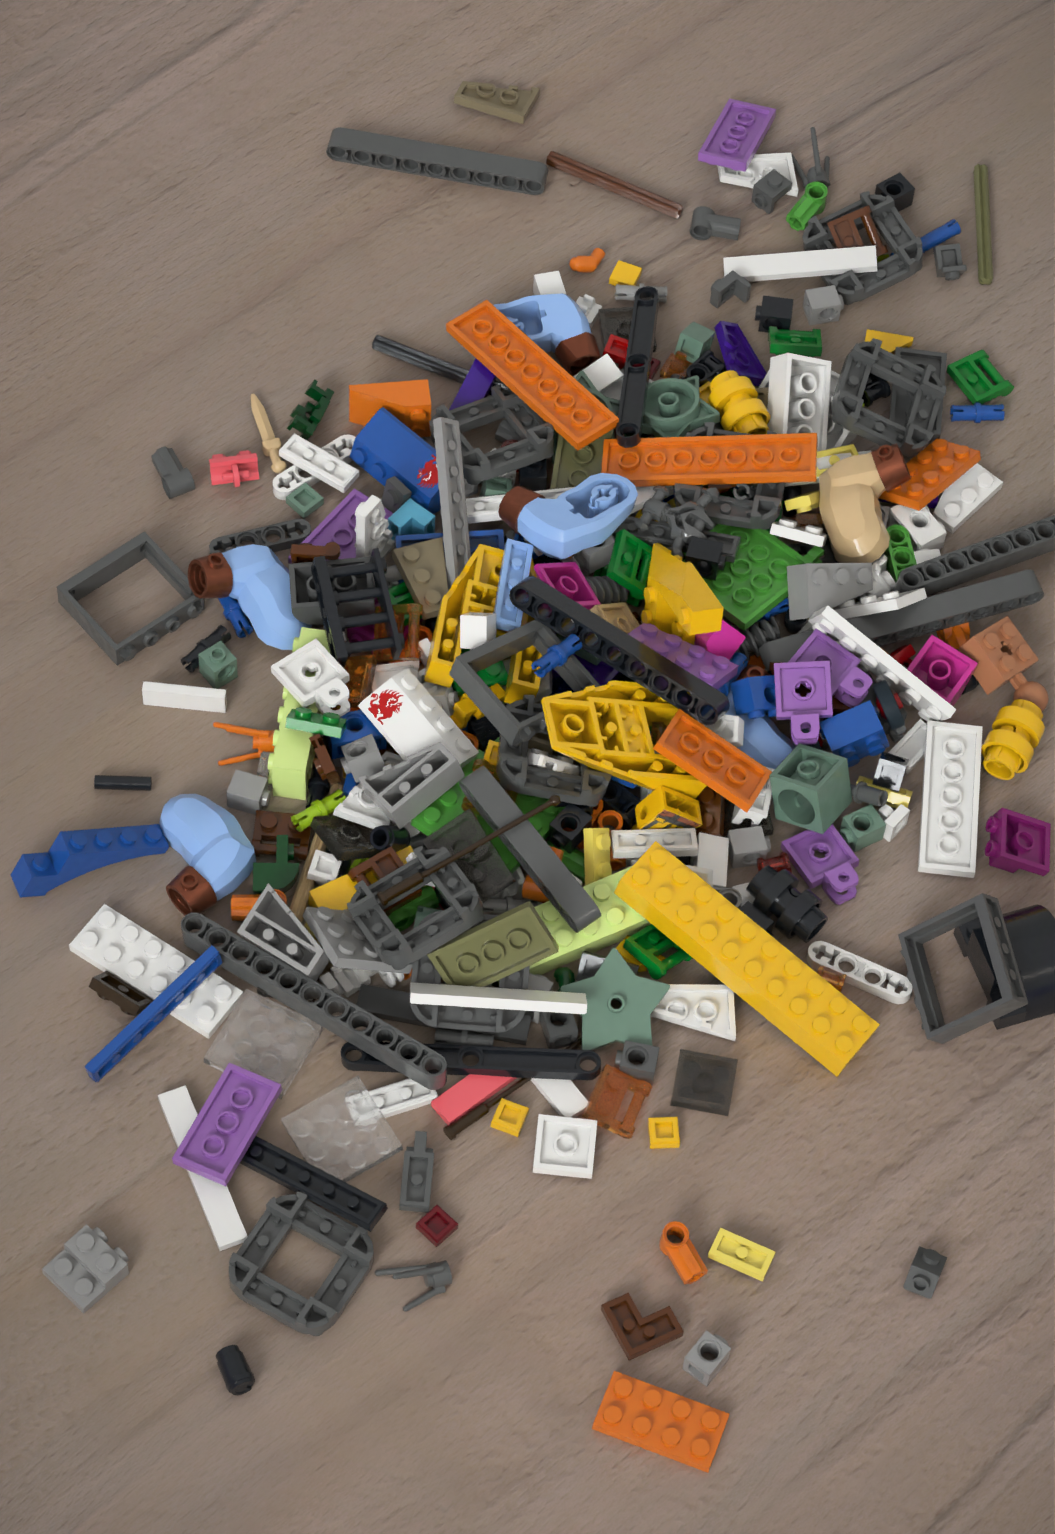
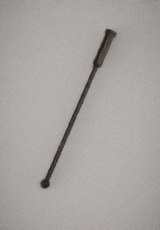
(418, 877)
(482, 1109)

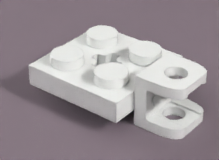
(324, 688)

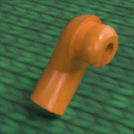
(587, 263)

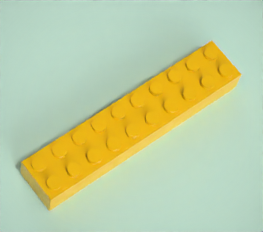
(746, 958)

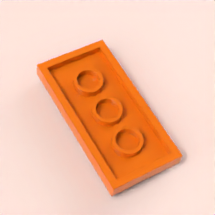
(932, 473)
(712, 760)
(660, 1421)

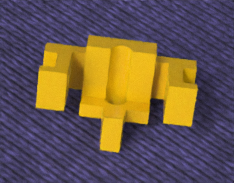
(465, 707)

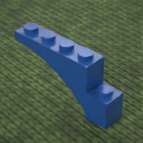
(82, 852)

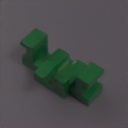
(305, 424)

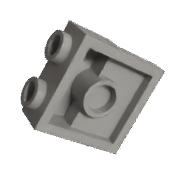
(87, 1268)

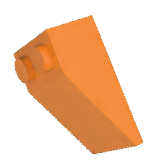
(404, 399)

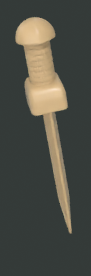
(270, 444)

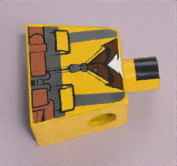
(667, 810)

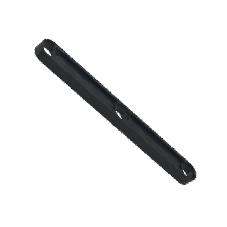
(637, 378)
(494, 1061)

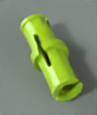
(318, 808)

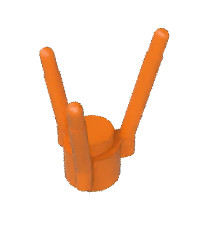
(261, 740)

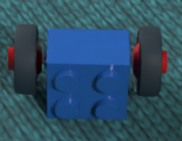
(858, 730)

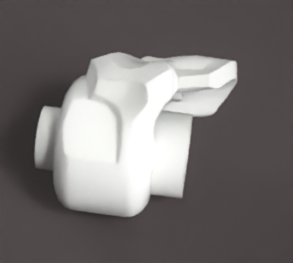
(881, 579)

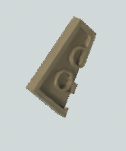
(504, 103)
(424, 573)

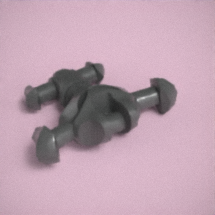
(684, 520)

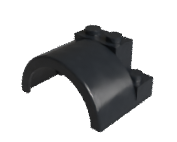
(1033, 945)

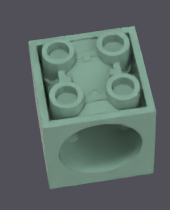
(811, 788)

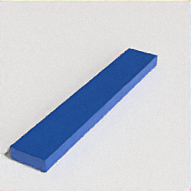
(153, 1014)

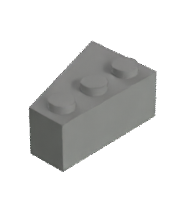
(824, 584)
(414, 784)
(281, 934)

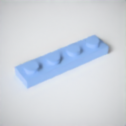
(514, 569)

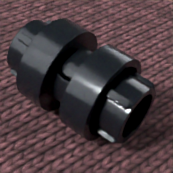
(796, 911)

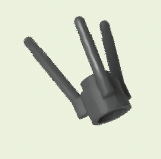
(815, 173)
(434, 1275)

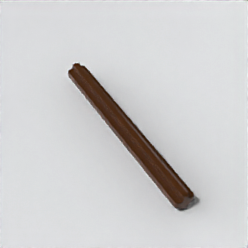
(614, 184)

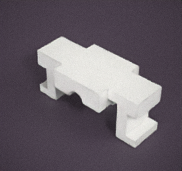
(346, 980)

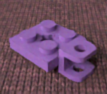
(843, 667)
(803, 711)
(833, 871)

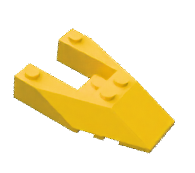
(476, 592)
(679, 598)
(611, 733)

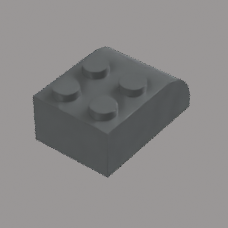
(304, 597)

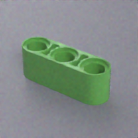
(899, 551)

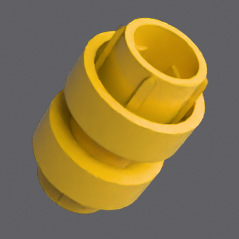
(738, 404)
(1013, 739)

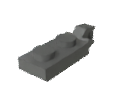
(417, 1176)

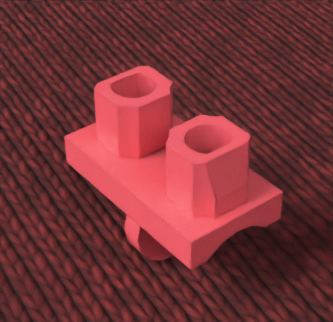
(234, 468)

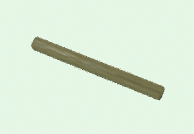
(983, 226)

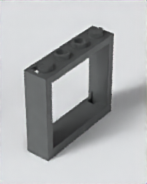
(110, 567)
(502, 647)
(1001, 956)

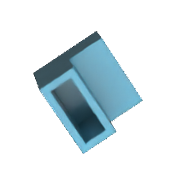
(411, 519)

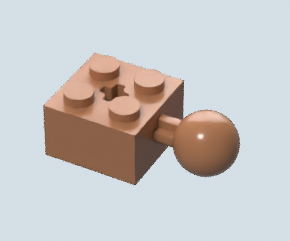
(1002, 659)

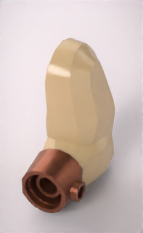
(852, 505)

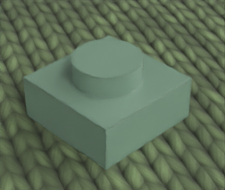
(304, 500)

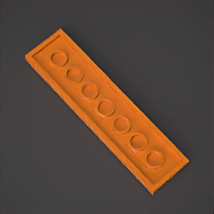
(532, 375)
(714, 459)

